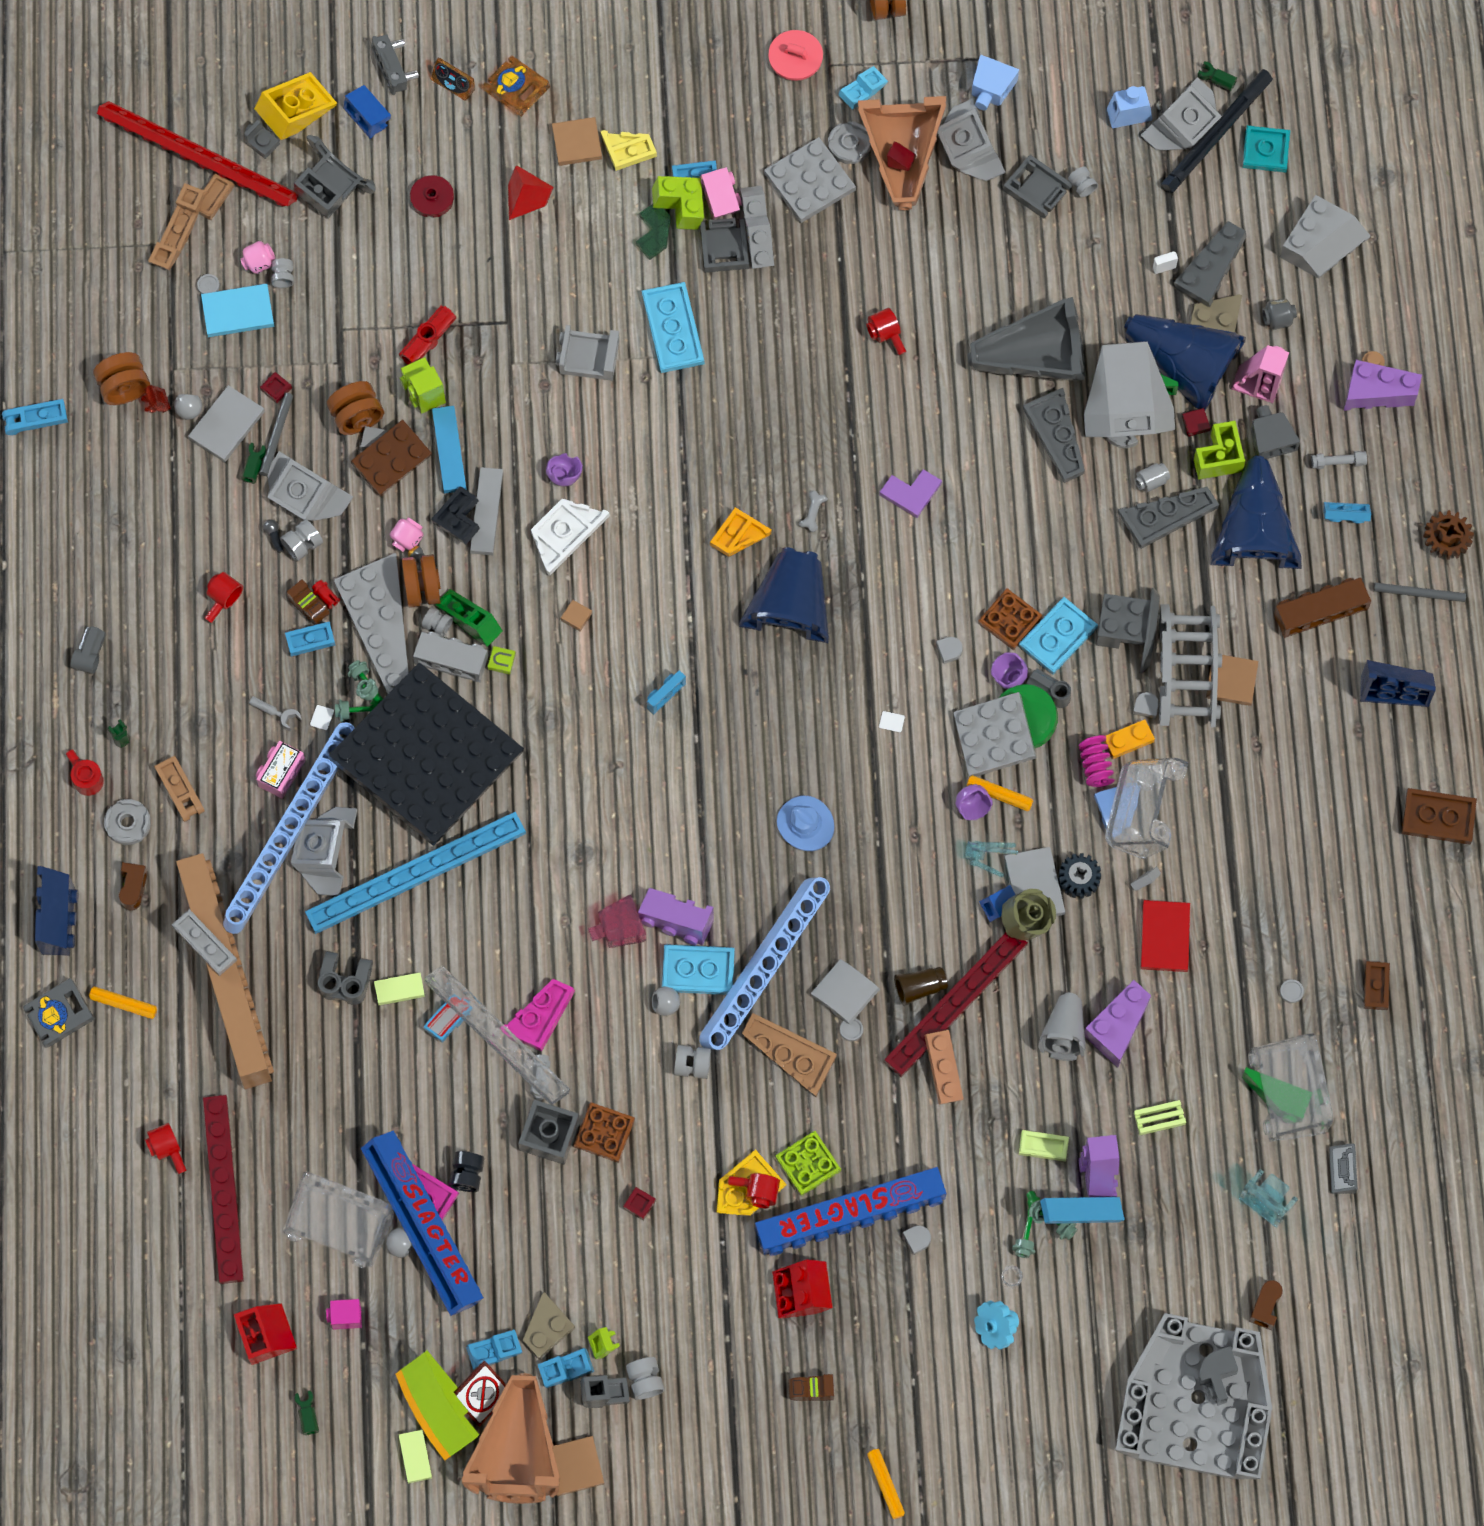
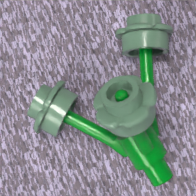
(366, 690)
(1024, 1247)

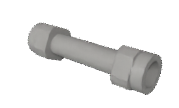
(1358, 459)

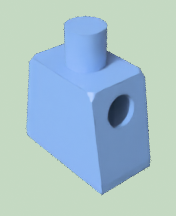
(992, 82)
(1129, 107)

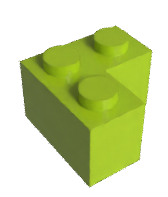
(684, 196)
(423, 385)
(1224, 456)

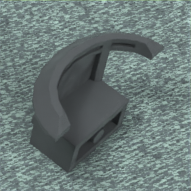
(328, 181)
(1129, 622)

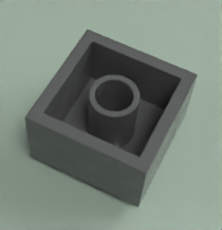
(549, 1132)

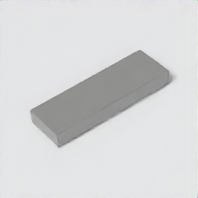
(204, 942)

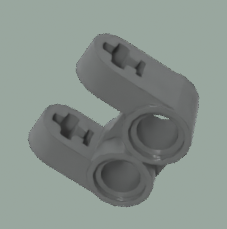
(343, 983)

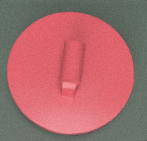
(795, 55)

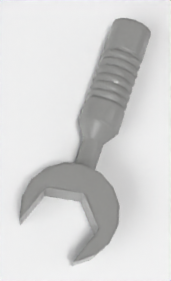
(290, 713)

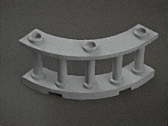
(1170, 659)

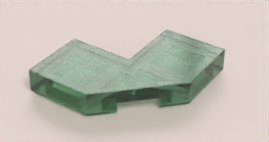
(657, 239)

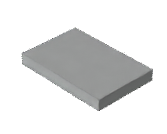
(226, 423)
(1035, 871)

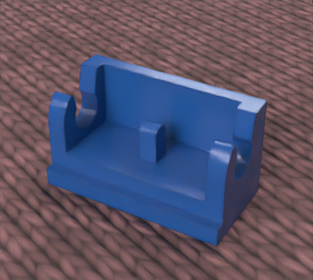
(366, 111)

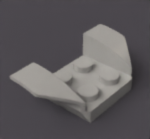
(1184, 120)
(969, 144)
(304, 491)
(318, 849)

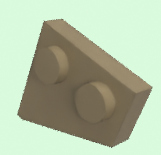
(1220, 315)
(546, 1327)

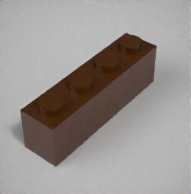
(1322, 607)

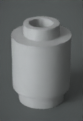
(1152, 477)

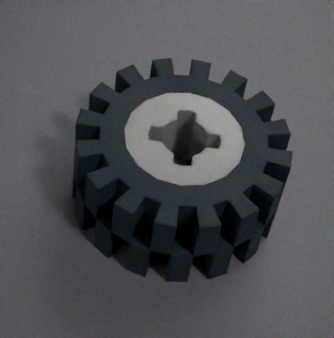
(1076, 883)

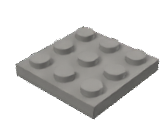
(809, 180)
(995, 735)

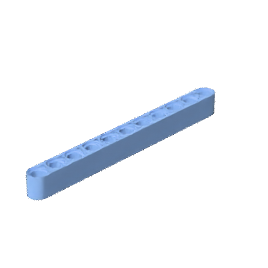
(284, 835)

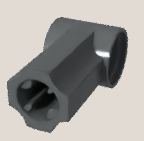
(87, 656)
(1051, 686)

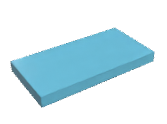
(673, 327)

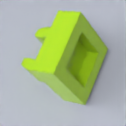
(601, 1342)

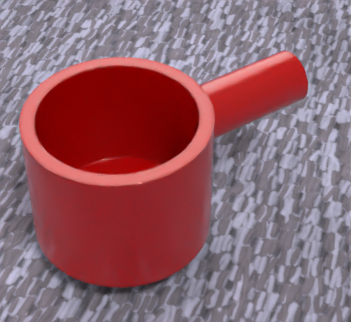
(885, 326)
(224, 592)
(85, 775)
(164, 1144)
(761, 1189)

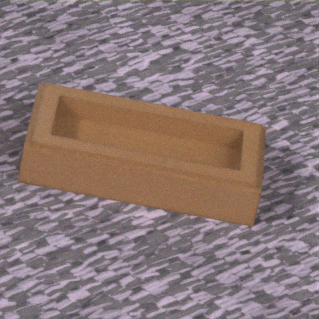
(215, 195)

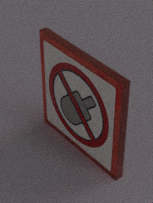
(480, 1392)

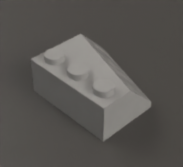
(1322, 237)

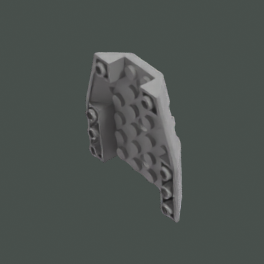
(1162, 1414)

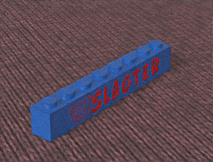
(850, 1211)
(422, 1223)

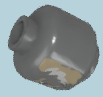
(1279, 314)

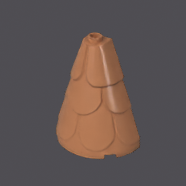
(914, 128)
(515, 1449)

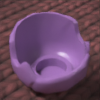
(564, 470)
(1009, 670)
(973, 802)

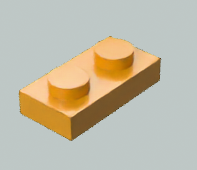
(1129, 739)

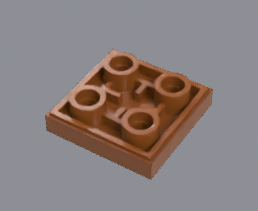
(1010, 619)
(604, 1132)

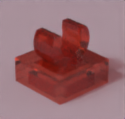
(156, 398)

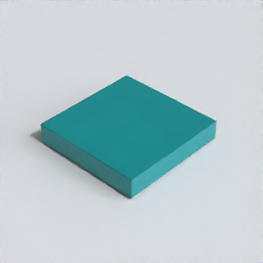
(1266, 149)

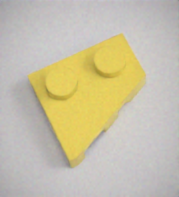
(628, 148)

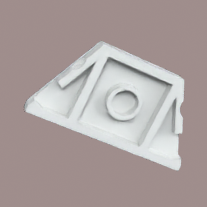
(564, 531)

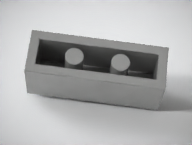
(451, 656)

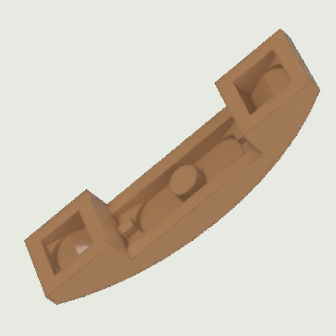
(179, 227)

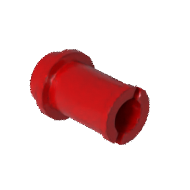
(325, 594)

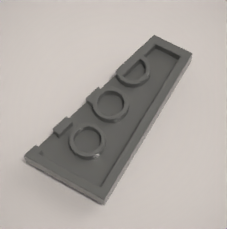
(1208, 269)
(1055, 430)
(1159, 518)

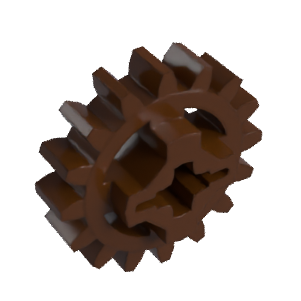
(1439, 531)

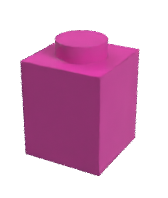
(344, 1314)

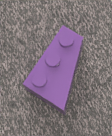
(1381, 386)
(676, 917)
(1118, 1022)
(1100, 1164)

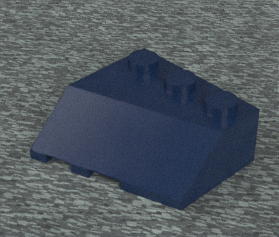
(1396, 685)
(57, 912)

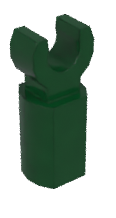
(1217, 76)
(253, 464)
(119, 734)
(307, 1415)

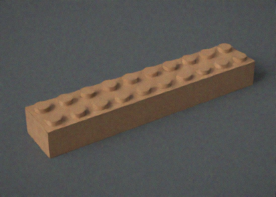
(233, 1000)

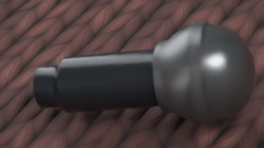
(271, 528)

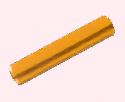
(1003, 794)
(123, 1002)
(885, 1483)

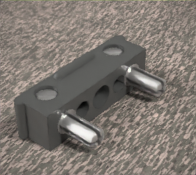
(389, 63)

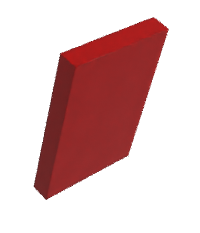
(1165, 936)

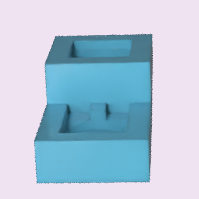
(863, 88)

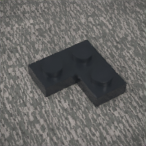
(453, 517)

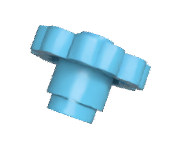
(996, 1324)

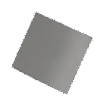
(845, 991)

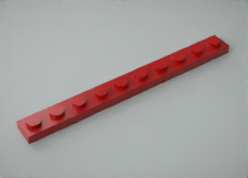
(191, 151)

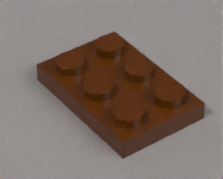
(391, 458)
(1439, 816)

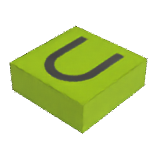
(501, 660)

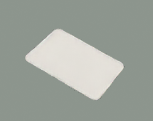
(321, 717)
(891, 721)

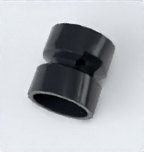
(466, 1171)

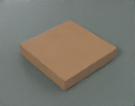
(576, 141)
(1236, 680)
(577, 1465)

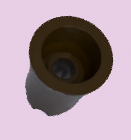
(920, 984)

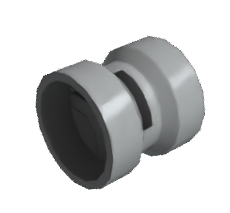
(1083, 181)
(282, 273)
(437, 621)

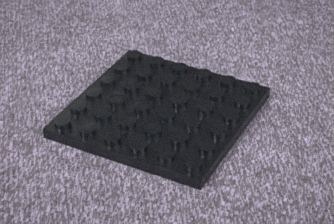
(426, 753)

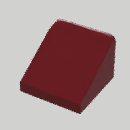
(900, 157)

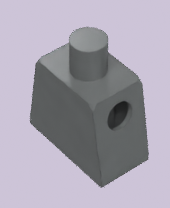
(1273, 434)

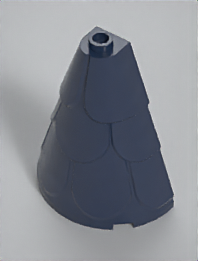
(1187, 353)
(1257, 521)

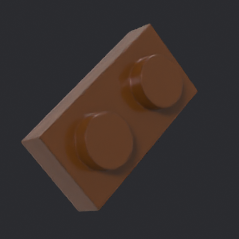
(1376, 985)

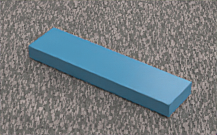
(449, 448)
(1082, 1210)

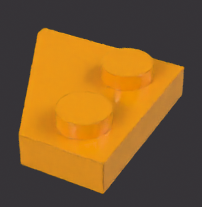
(738, 533)

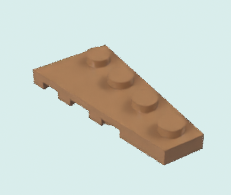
(794, 1054)

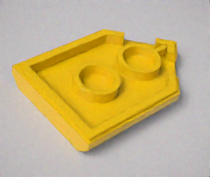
(732, 1198)

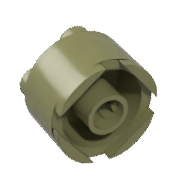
(1028, 914)

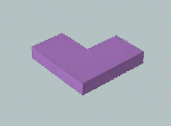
(914, 497)

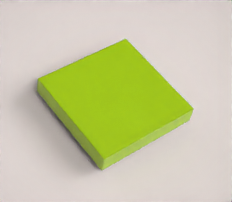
(808, 1163)

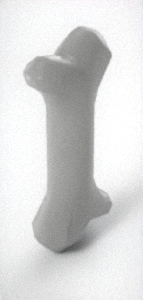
(816, 501)

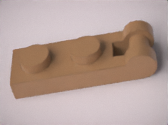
(179, 788)

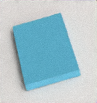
(237, 310)
(1058, 635)
(698, 969)

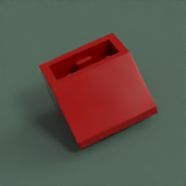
(802, 1289)
(265, 1332)

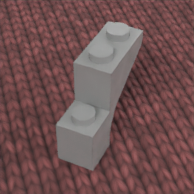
(757, 226)

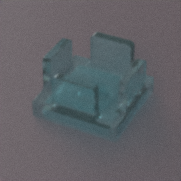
(1268, 1198)

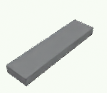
(487, 510)

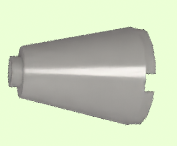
(1064, 1030)

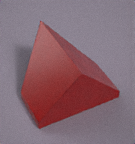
(526, 193)

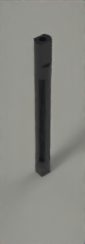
(1217, 131)

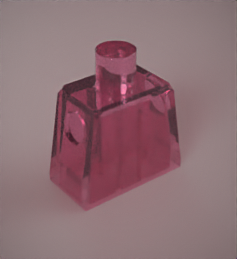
(619, 924)

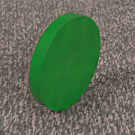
(1039, 710)

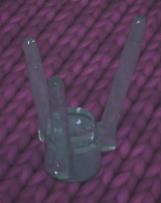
(977, 850)

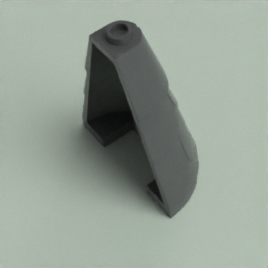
(1034, 346)

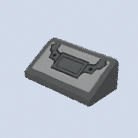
(1343, 1169)

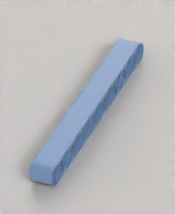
(755, 967)

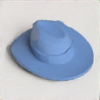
(805, 823)

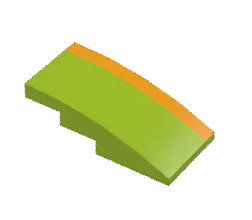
(435, 1405)

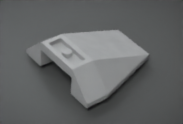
(1127, 394)

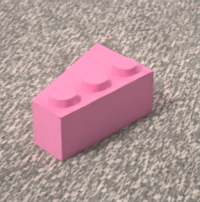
(1262, 373)

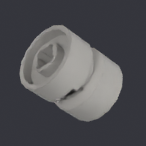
(301, 540)
(700, 1064)
(645, 1378)

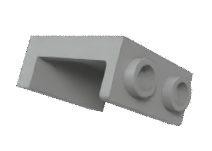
(588, 354)

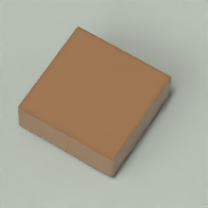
(576, 615)

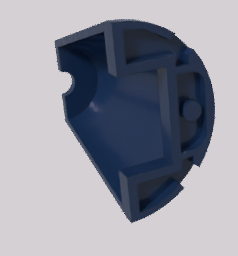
(791, 596)

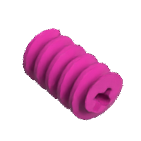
(1095, 762)

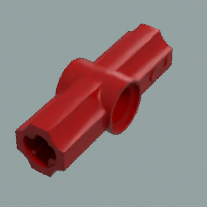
(436, 326)

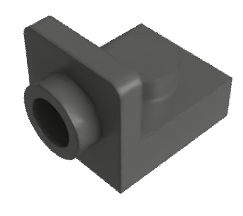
(260, 139)

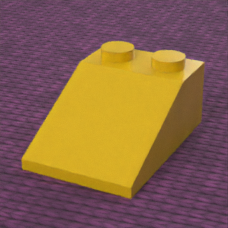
(294, 105)

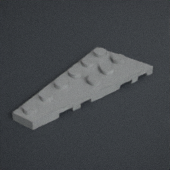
(376, 610)

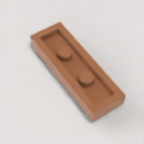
(943, 1067)

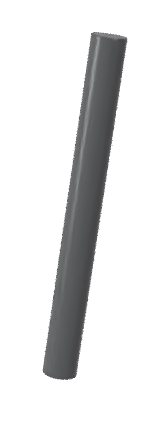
(276, 433)
(1419, 592)

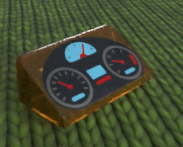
(453, 79)

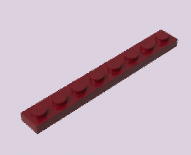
(955, 1002)
(223, 1189)

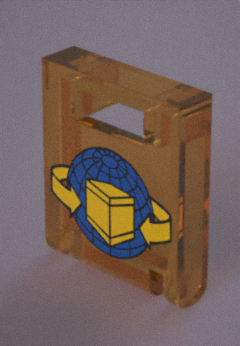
(512, 81)

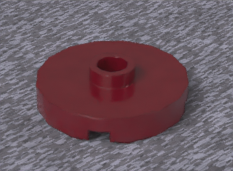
(432, 206)

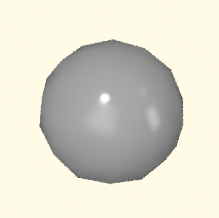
(188, 406)
(665, 1001)
(399, 1243)

